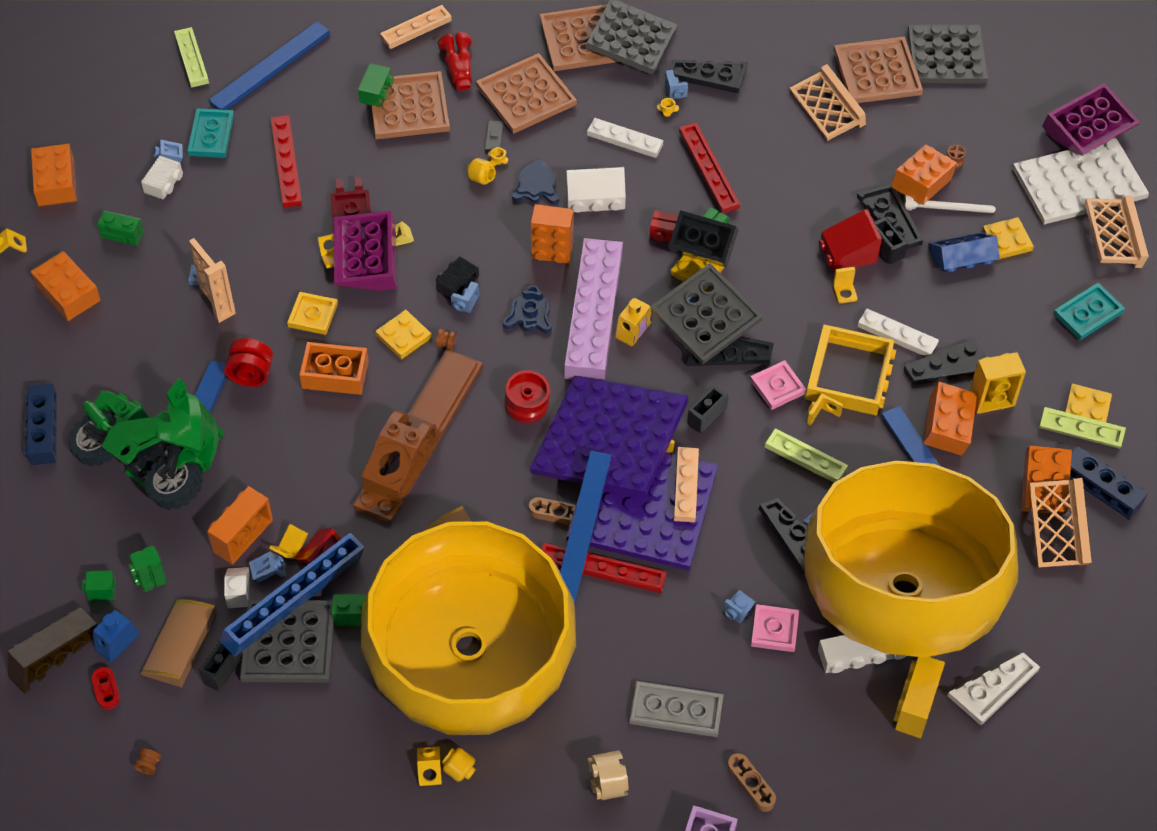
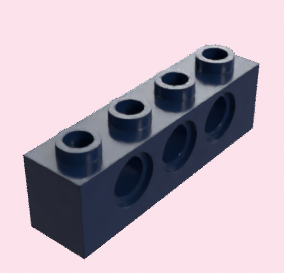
(45, 398)
(1107, 492)

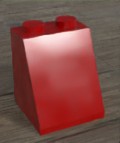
(851, 242)

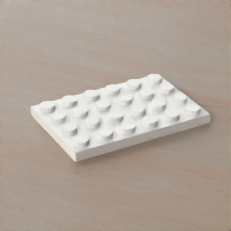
(1064, 180)

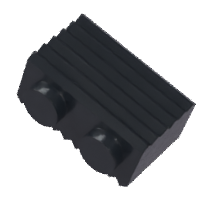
(892, 244)
(456, 277)
(707, 408)
(219, 667)

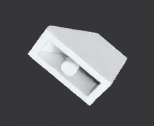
(237, 587)

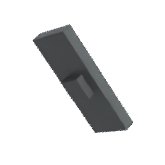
(494, 135)

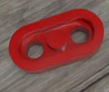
(105, 690)

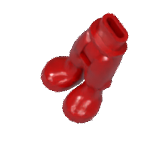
(458, 64)

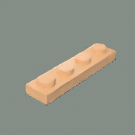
(415, 27)
(686, 484)

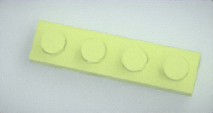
(191, 57)
(1082, 427)
(806, 456)

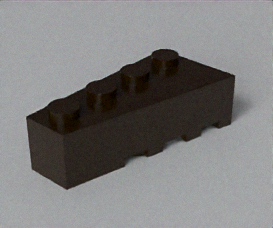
(48, 648)

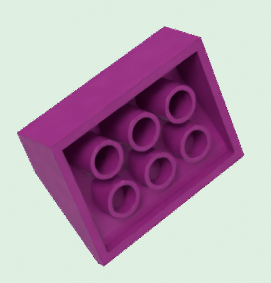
(1089, 120)
(365, 251)

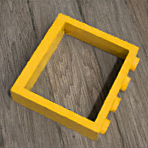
(859, 341)

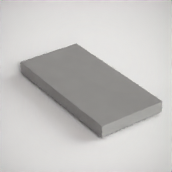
(676, 709)

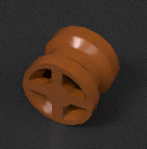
(957, 154)
(446, 339)
(147, 761)

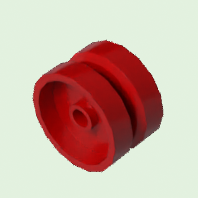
(248, 362)
(527, 396)

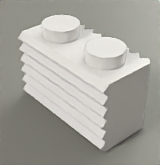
(162, 177)

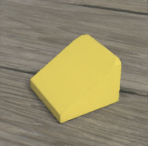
(403, 234)

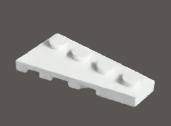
(991, 690)

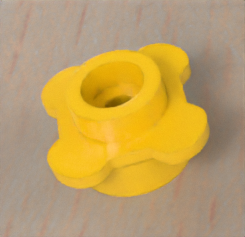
(668, 106)
(498, 156)

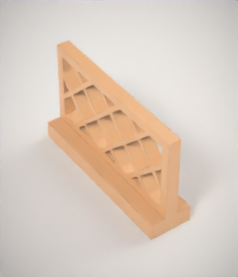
(842, 97)
(1131, 231)
(213, 282)
(1078, 518)

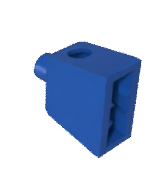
(114, 635)

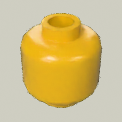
(481, 171)
(459, 764)

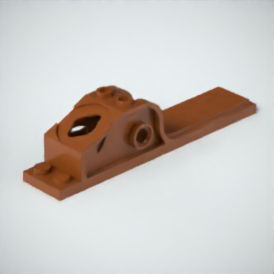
(414, 437)

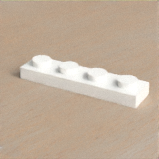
(625, 137)
(900, 333)

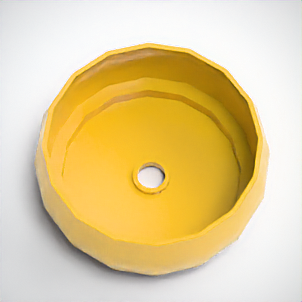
(916, 528)
(442, 591)

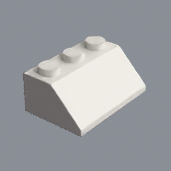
(596, 189)

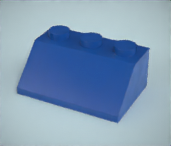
(965, 251)

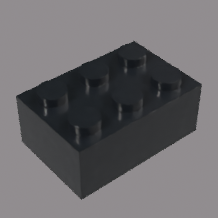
(703, 238)

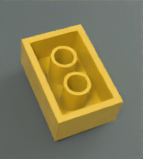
(997, 382)
(918, 695)

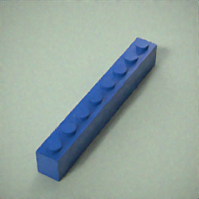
(291, 594)

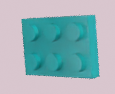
(211, 133)
(1089, 311)

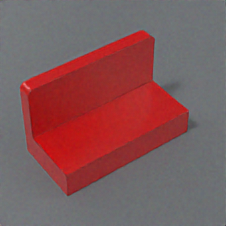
(318, 545)

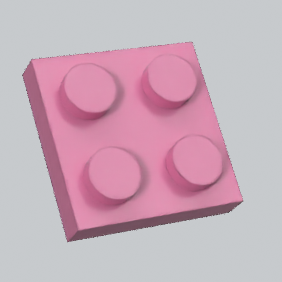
(778, 385)
(775, 628)

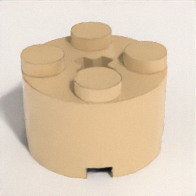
(609, 775)

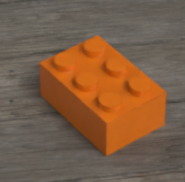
(53, 174)
(924, 174)
(552, 233)
(65, 286)
(334, 368)
(950, 418)
(1046, 465)
(240, 525)

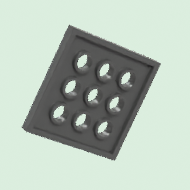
(637, 44)
(955, 47)
(705, 325)
(296, 671)

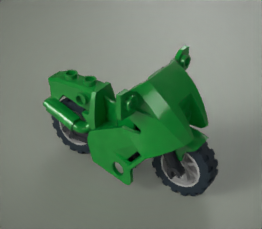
(156, 450)

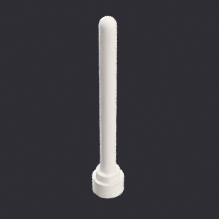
(911, 204)

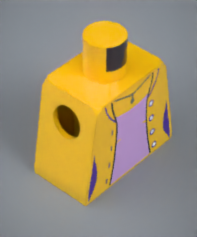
(638, 317)

